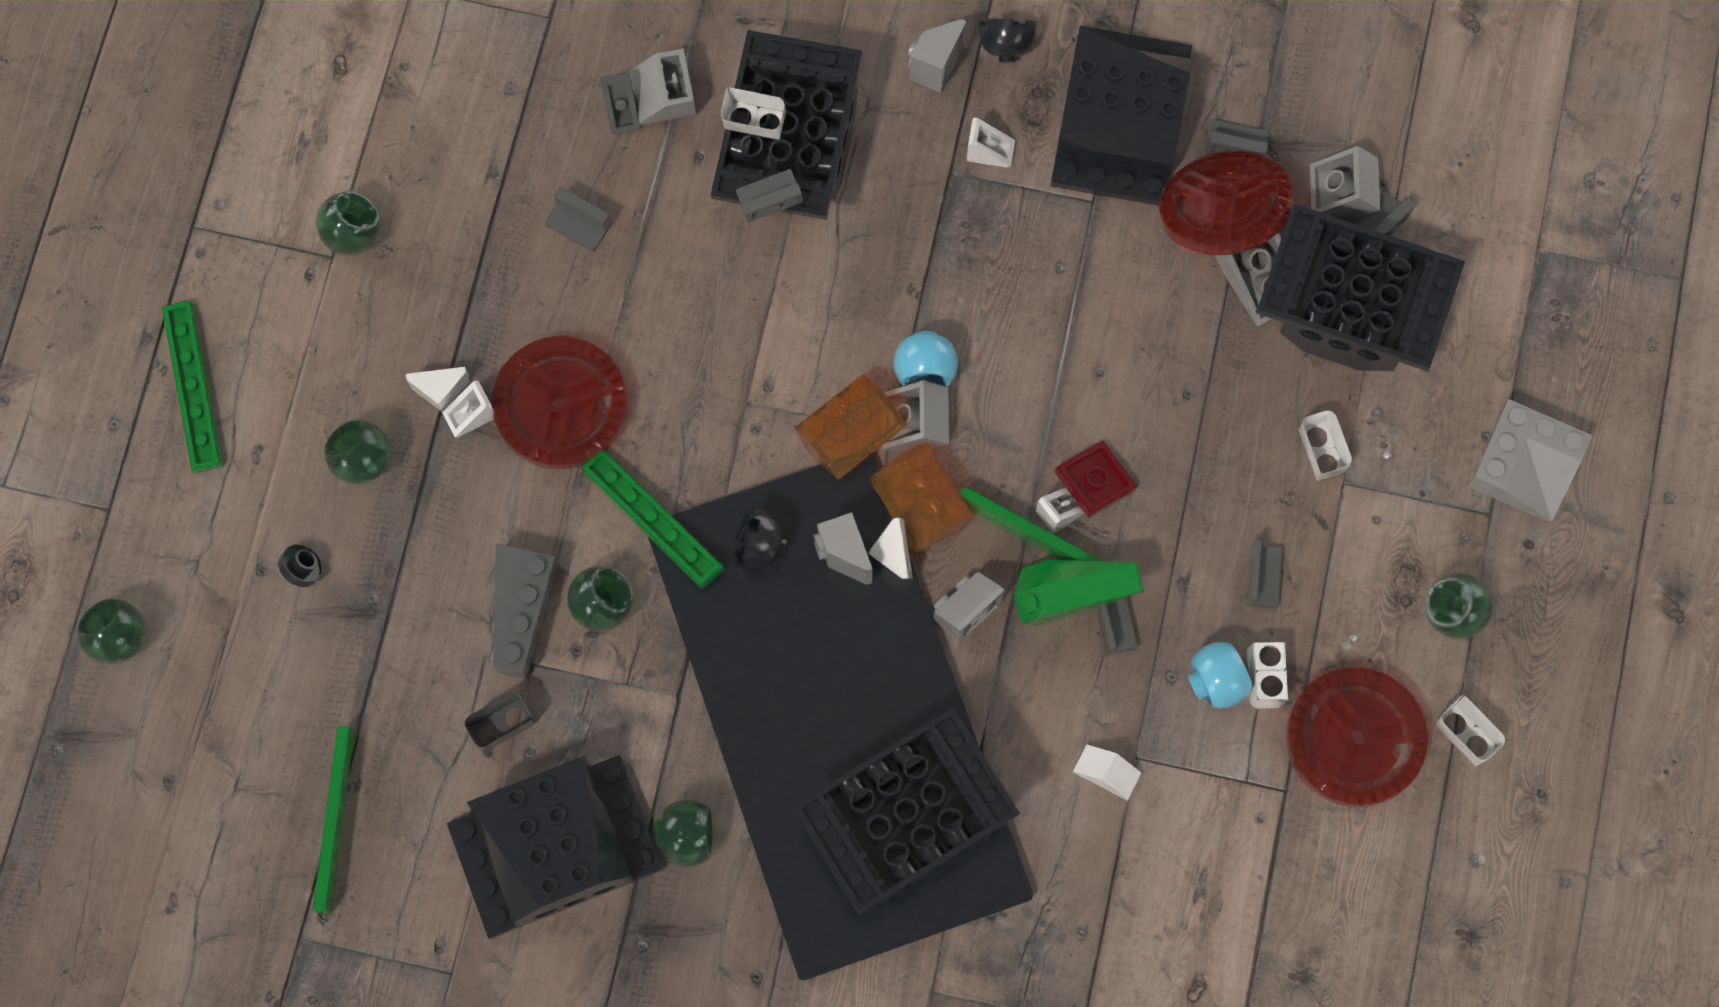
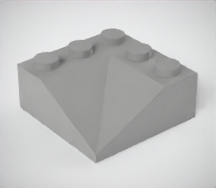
(1529, 460)

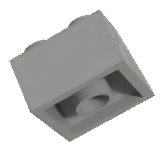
(936, 54)
(1346, 184)
(925, 412)
(843, 548)
(968, 606)

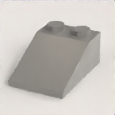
(1248, 274)

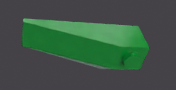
(1072, 586)

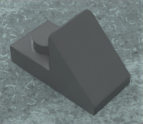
(620, 102)

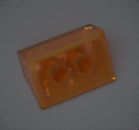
(850, 426)
(922, 494)

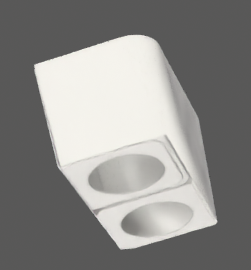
(750, 101)
(1328, 422)
(1279, 670)
(1485, 729)

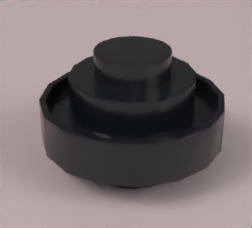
(300, 565)

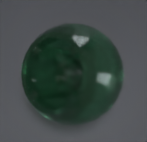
(348, 223)
(357, 452)
(600, 598)
(1446, 605)
(111, 631)
(685, 833)

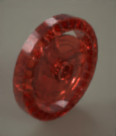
(1226, 203)
(559, 424)
(1341, 755)

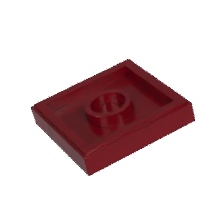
(1095, 479)

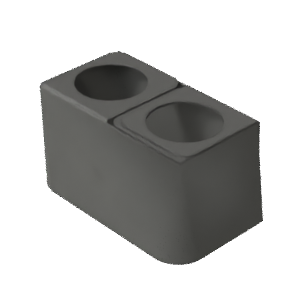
(487, 715)

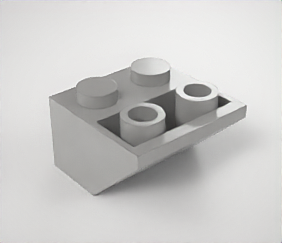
(662, 88)

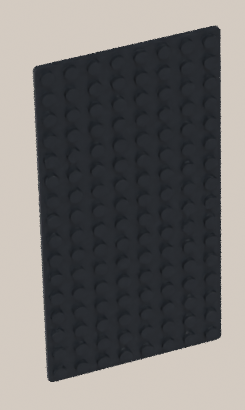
(809, 683)

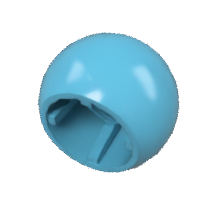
(925, 358)
(1219, 675)

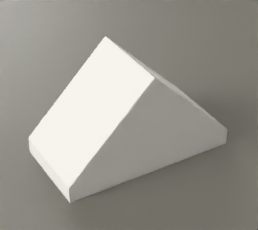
(989, 145)
(439, 386)
(469, 410)
(1058, 510)
(893, 549)
(1107, 771)

